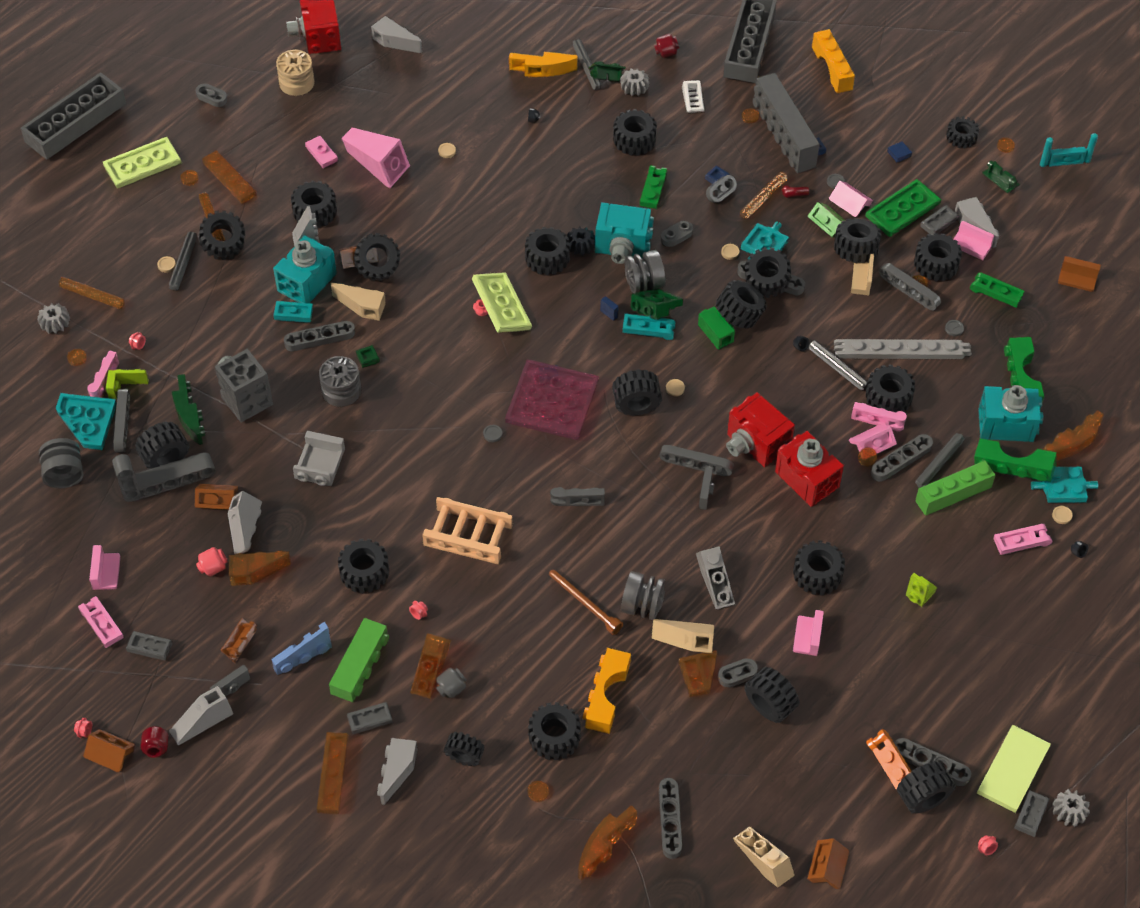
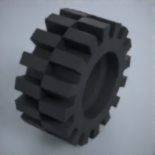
(962, 125)
(464, 749)

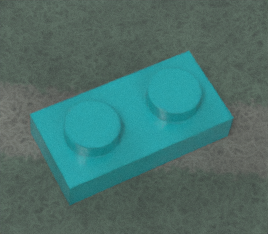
(293, 311)

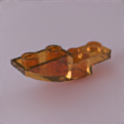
(1074, 441)
(599, 845)

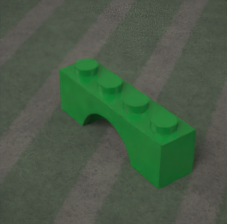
(1020, 353)
(1037, 466)

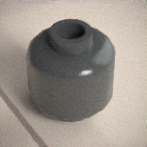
(451, 683)

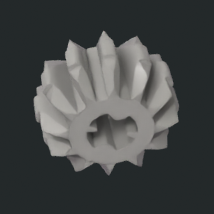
(634, 82)
(53, 318)
(1071, 807)

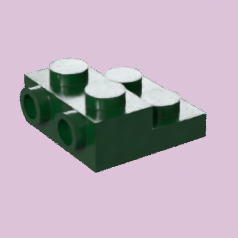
(654, 303)

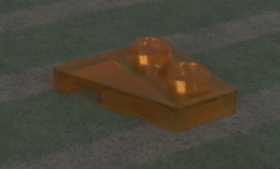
(698, 672)

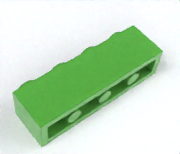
(955, 488)
(358, 660)

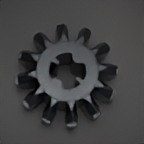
(581, 240)

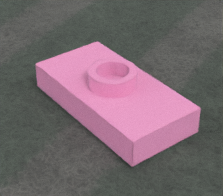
(321, 151)

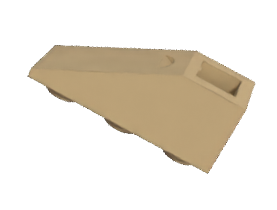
(362, 301)
(684, 634)
(765, 856)

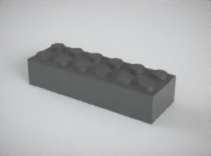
(749, 40)
(73, 115)
(786, 123)

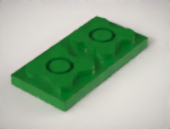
(903, 207)

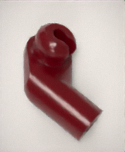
(789, 192)

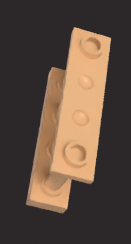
(465, 547)

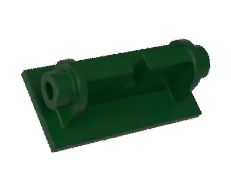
(599, 71)
(1000, 178)

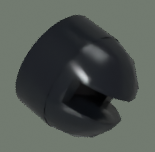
(533, 115)
(803, 341)
(1081, 546)

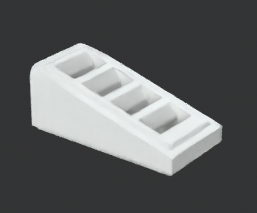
(693, 85)

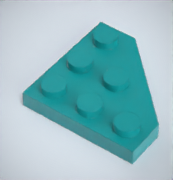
(87, 418)

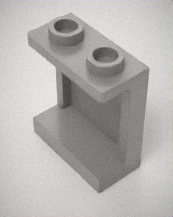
(319, 458)

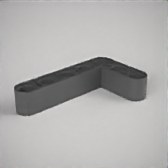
(162, 477)

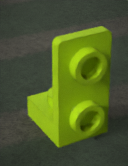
(118, 377)
(920, 589)

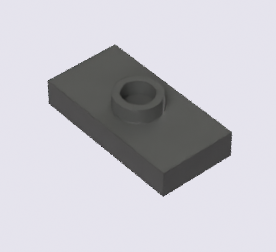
(939, 220)
(707, 487)
(149, 645)
(233, 681)
(369, 718)
(1031, 813)

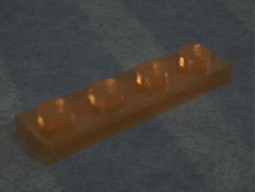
(229, 177)
(332, 773)

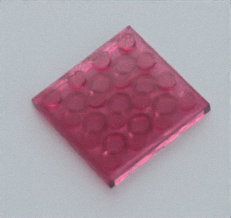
(552, 399)

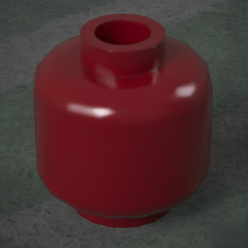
(666, 45)
(154, 741)

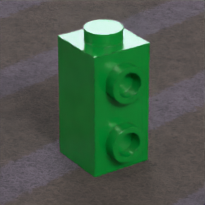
(716, 327)

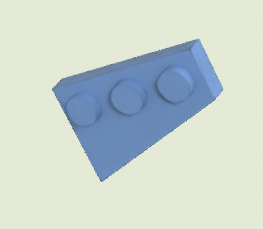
(309, 647)

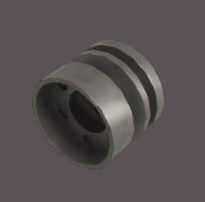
(647, 271)
(340, 381)
(642, 595)

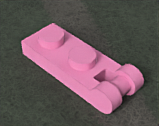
(98, 388)
(878, 416)
(1022, 539)
(101, 622)

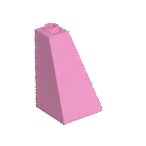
(378, 154)

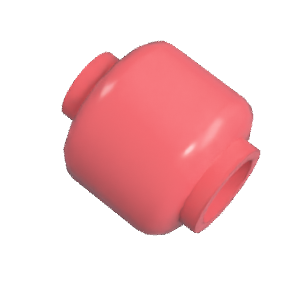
(211, 561)

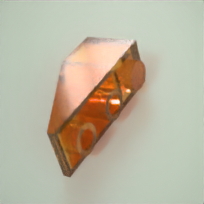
(250, 568)
(430, 665)

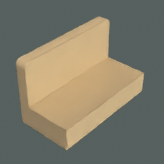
(862, 277)

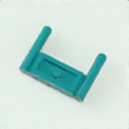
(1067, 155)

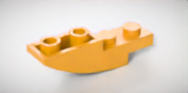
(543, 66)

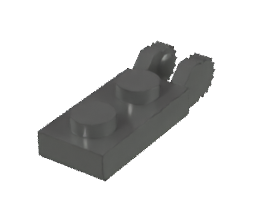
(577, 497)

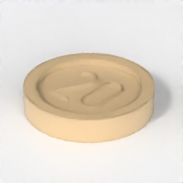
(447, 150)
(730, 251)
(166, 264)
(675, 387)
(1062, 515)

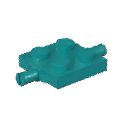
(764, 237)
(1066, 485)

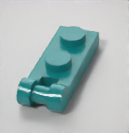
(646, 326)

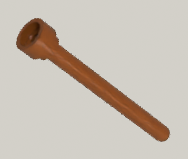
(612, 624)

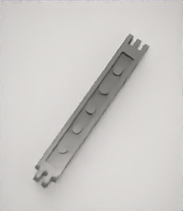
(900, 349)

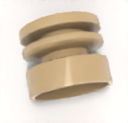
(295, 72)

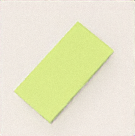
(142, 162)
(501, 302)
(1013, 768)

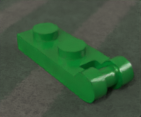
(653, 187)
(997, 289)

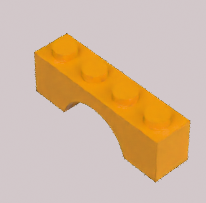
(840, 72)
(613, 669)

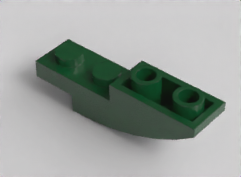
(188, 411)

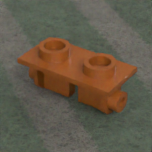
(239, 639)

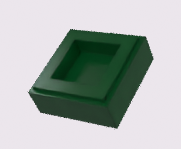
(367, 356)

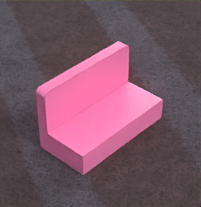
(849, 198)
(974, 240)
(878, 438)
(104, 569)
(808, 634)

